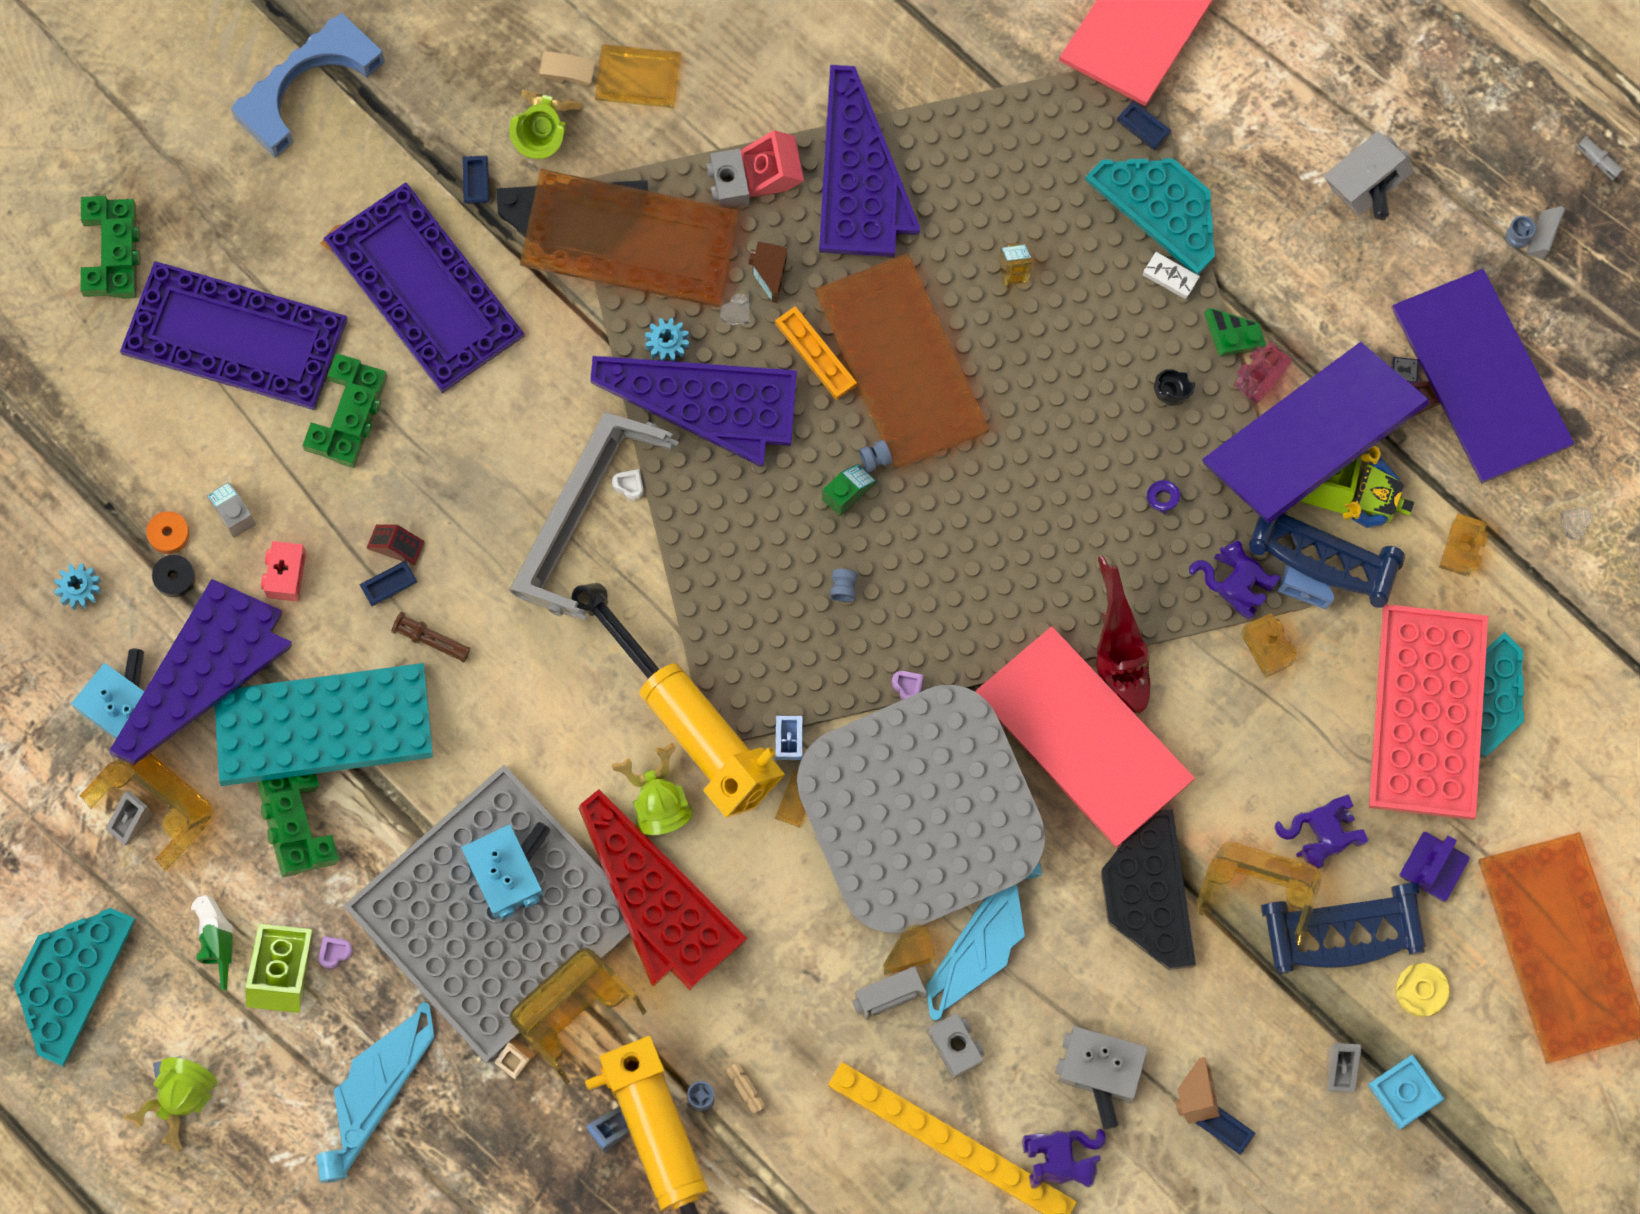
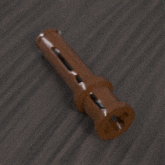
(417, 635)

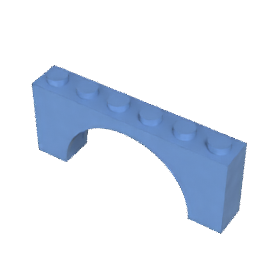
(335, 44)

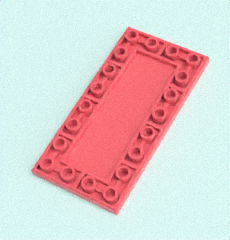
(1133, 42)
(1084, 737)

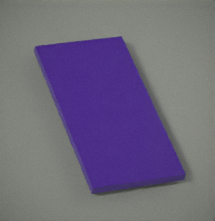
(424, 287)
(234, 335)
(1482, 376)
(1315, 432)

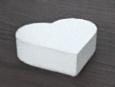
(629, 484)

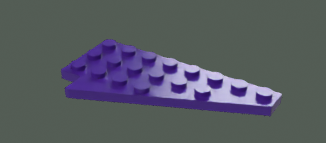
(720, 403)

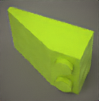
(1336, 490)
(278, 968)

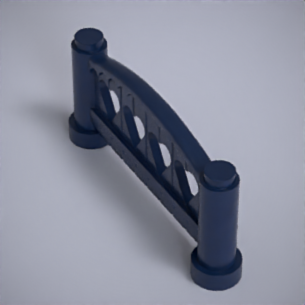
(1379, 569)
(1399, 911)

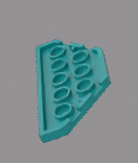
(1163, 203)
(1502, 693)
(66, 979)

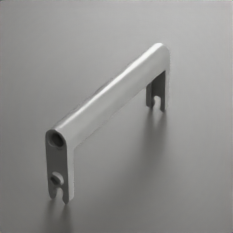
(572, 504)

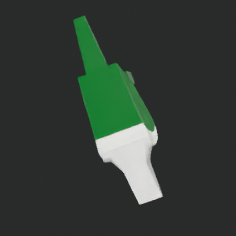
(215, 937)

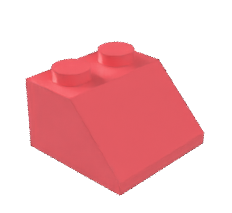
(772, 164)

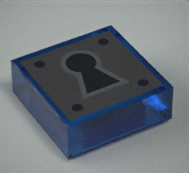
(1406, 368)

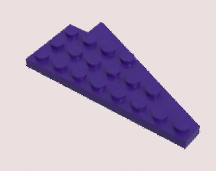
(861, 186)
(212, 656)

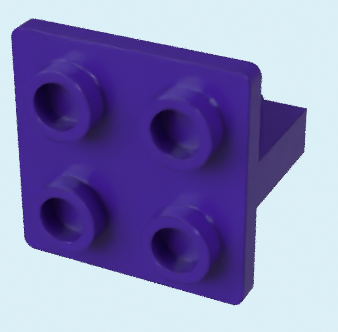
(1435, 865)

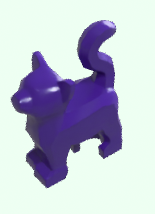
(1237, 585)
(1328, 830)
(1059, 1159)

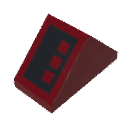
(396, 543)

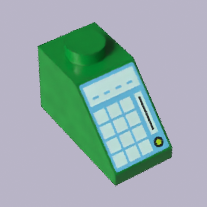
(847, 488)

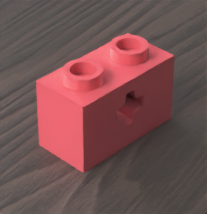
(288, 584)

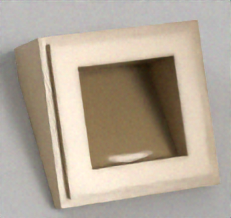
(515, 1058)

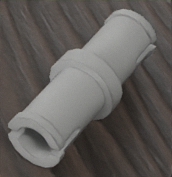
(1599, 158)

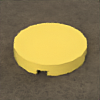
(1422, 989)

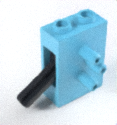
(110, 696)
(504, 868)

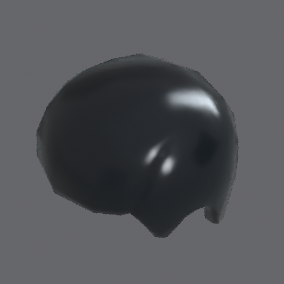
(1173, 387)

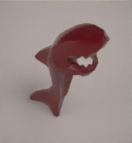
(1121, 652)

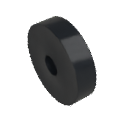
(169, 565)

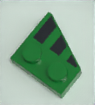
(1233, 333)

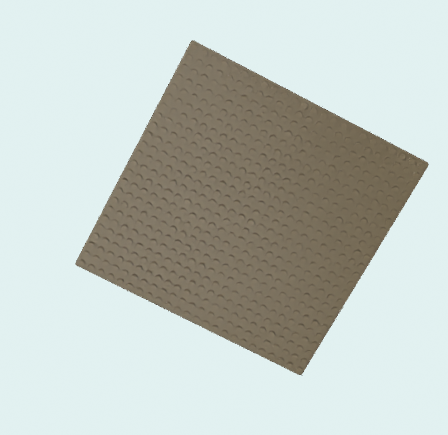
(994, 535)

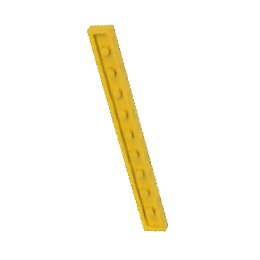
(948, 1141)

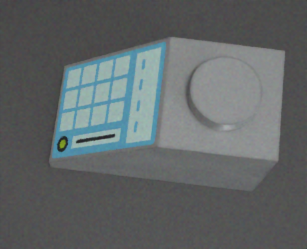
(231, 509)

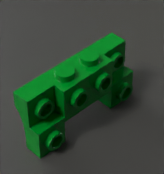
(118, 247)
(354, 413)
(289, 826)

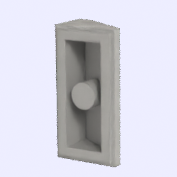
(1545, 232)

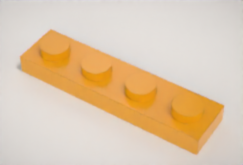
(815, 353)

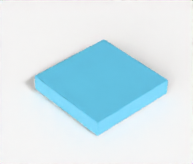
(1405, 1092)

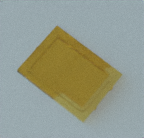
(637, 76)

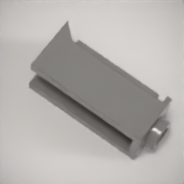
(889, 993)

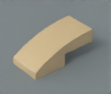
(566, 67)

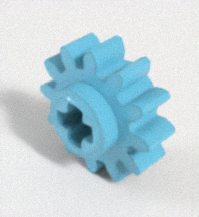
(658, 337)
(87, 583)

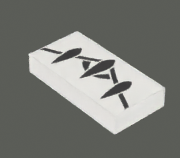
(1171, 275)

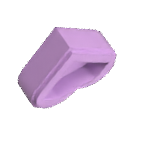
(907, 683)
(333, 952)

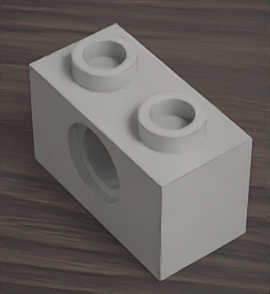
(723, 165)
(957, 1062)

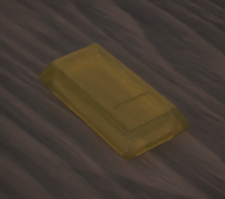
(791, 807)

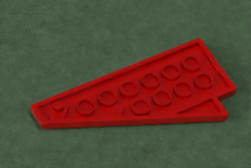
(664, 911)

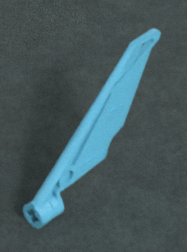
(980, 948)
(370, 1090)

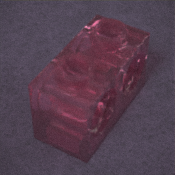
(1263, 372)

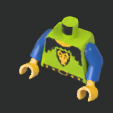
(1377, 494)

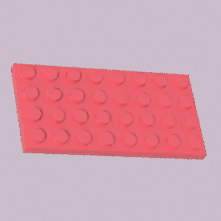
(1428, 712)

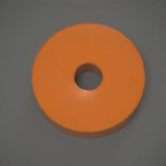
(163, 522)

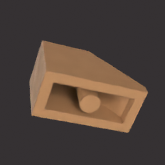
(1197, 1094)

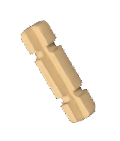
(745, 1088)

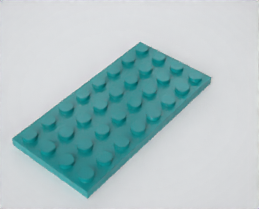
(323, 724)

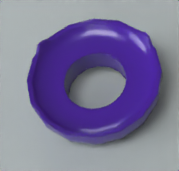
(1159, 487)

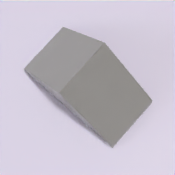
(128, 818)
(1342, 1066)

